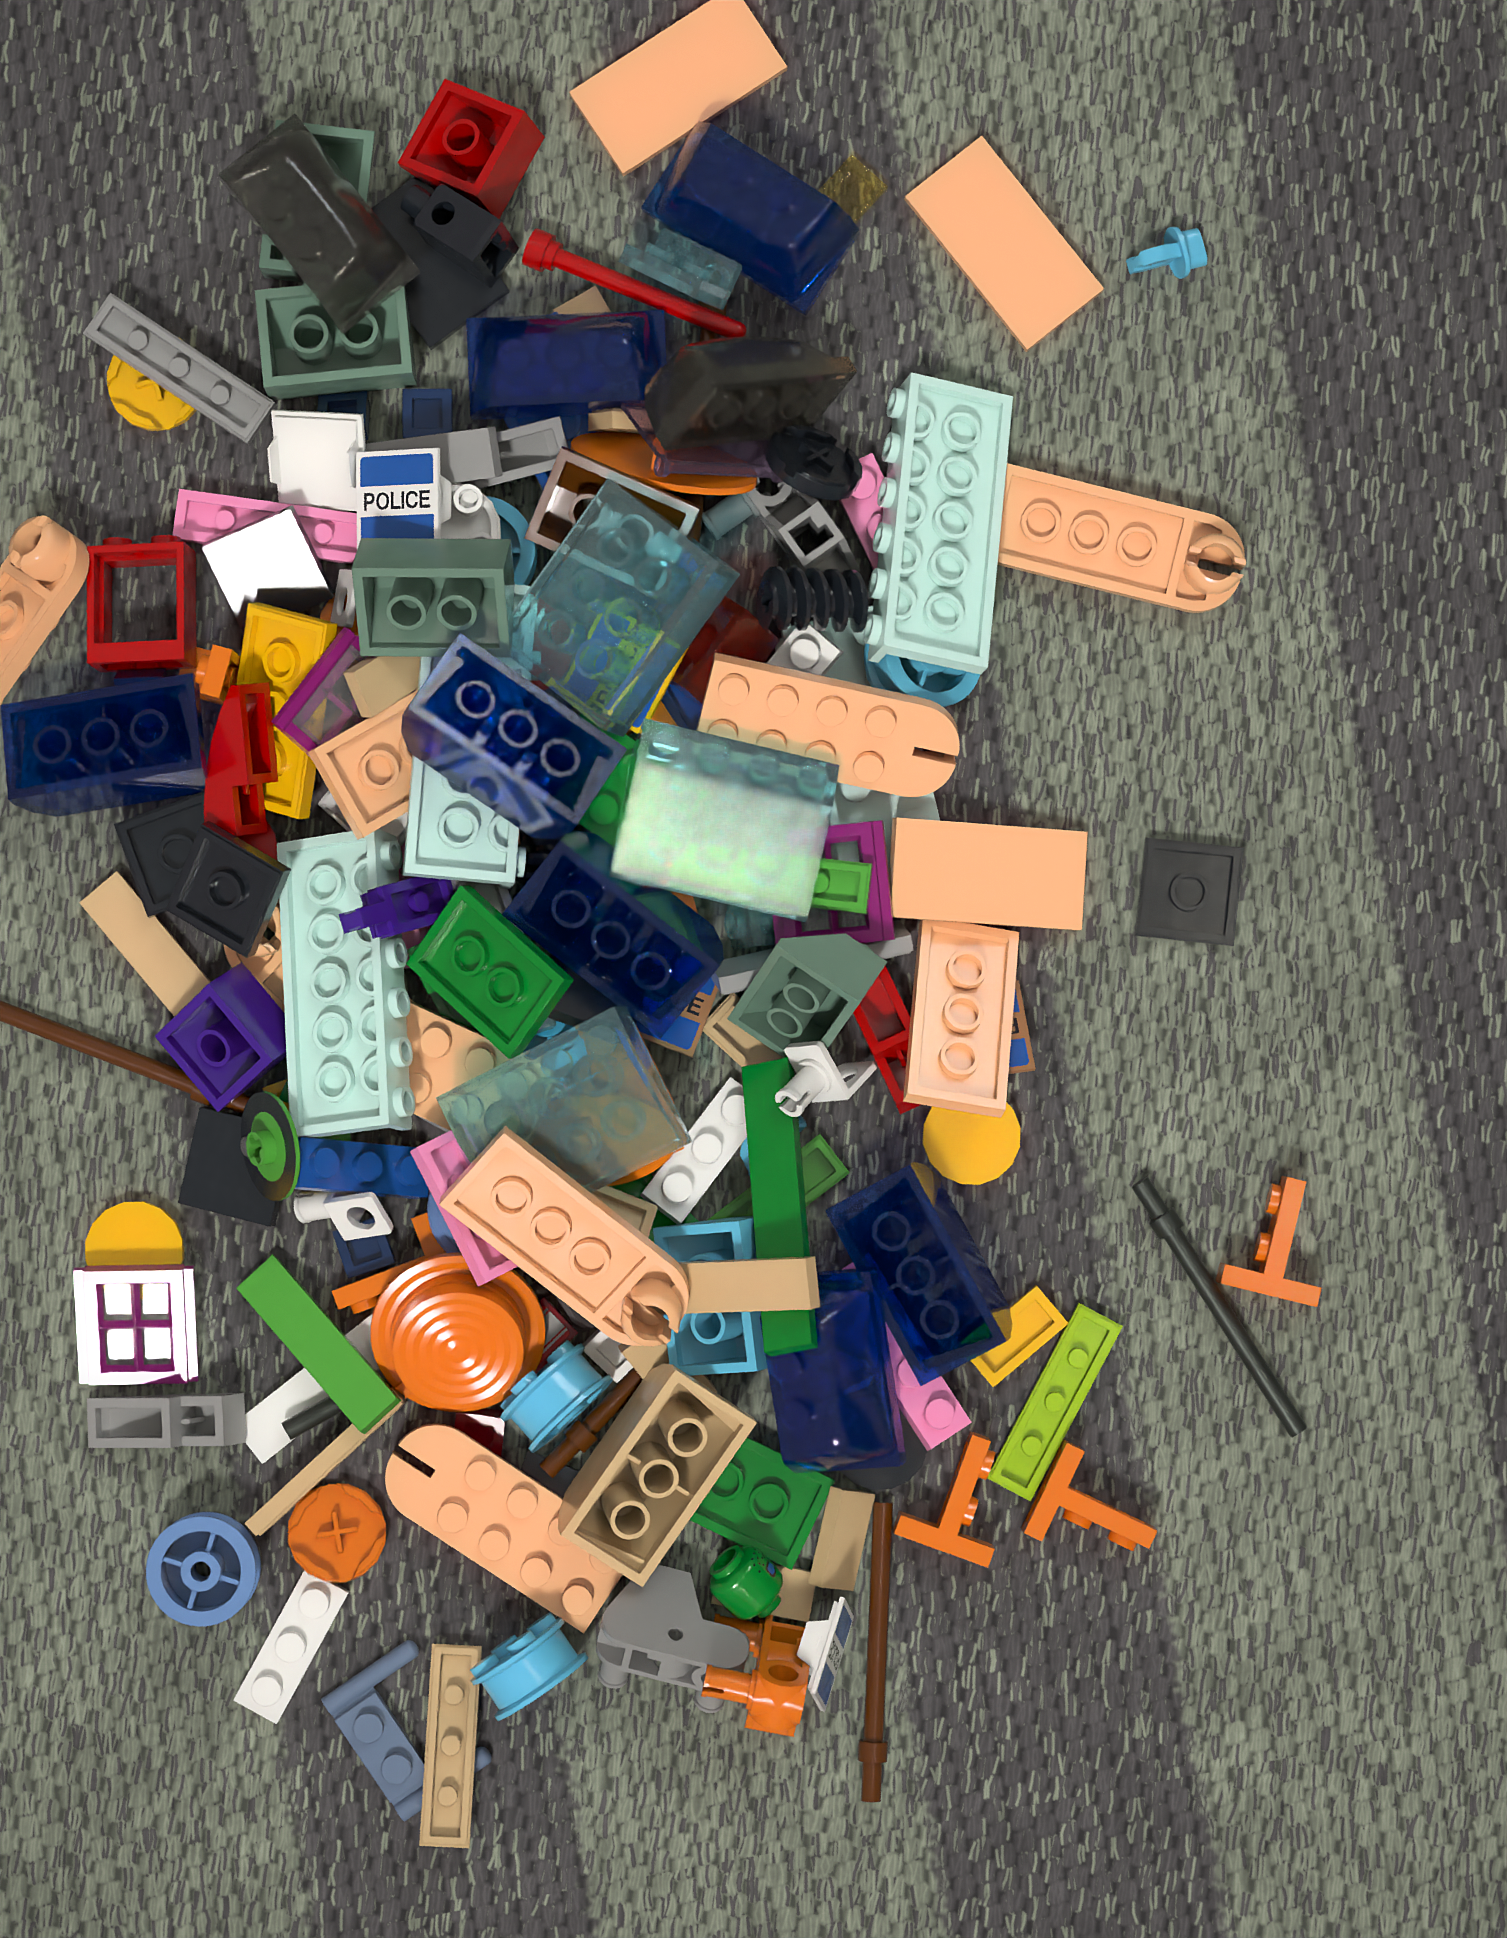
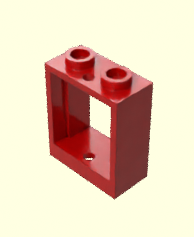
(121, 553)

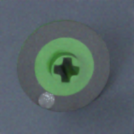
(272, 1145)

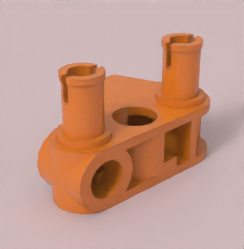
(777, 1684)

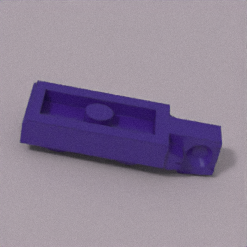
(399, 907)

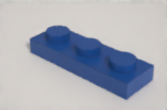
(359, 1168)

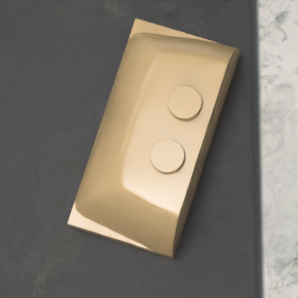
(651, 1471)

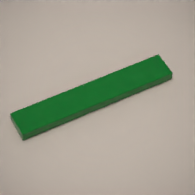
(777, 1195)

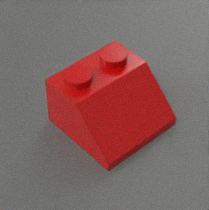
(472, 146)

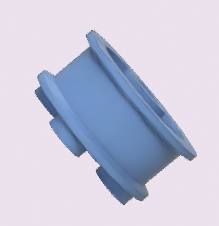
(227, 1551)

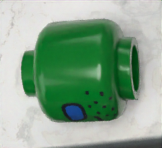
(746, 1582)

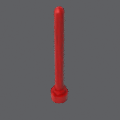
(546, 253)

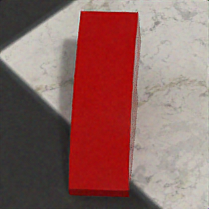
(241, 761)
(886, 1031)

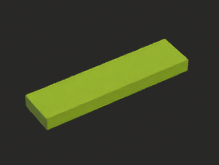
(1054, 1401)

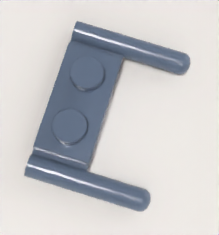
(379, 1736)

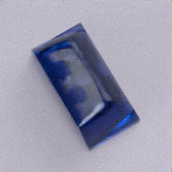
(753, 214)
(562, 362)
(508, 742)
(105, 747)
(617, 934)
(928, 1269)
(840, 1399)

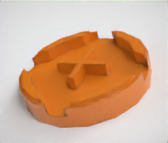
(336, 1533)

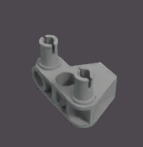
(785, 517)
(666, 1626)

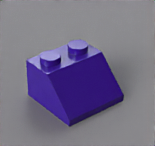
(227, 1036)

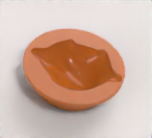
(455, 1340)

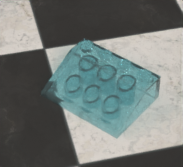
(617, 608)
(724, 820)
(577, 1099)

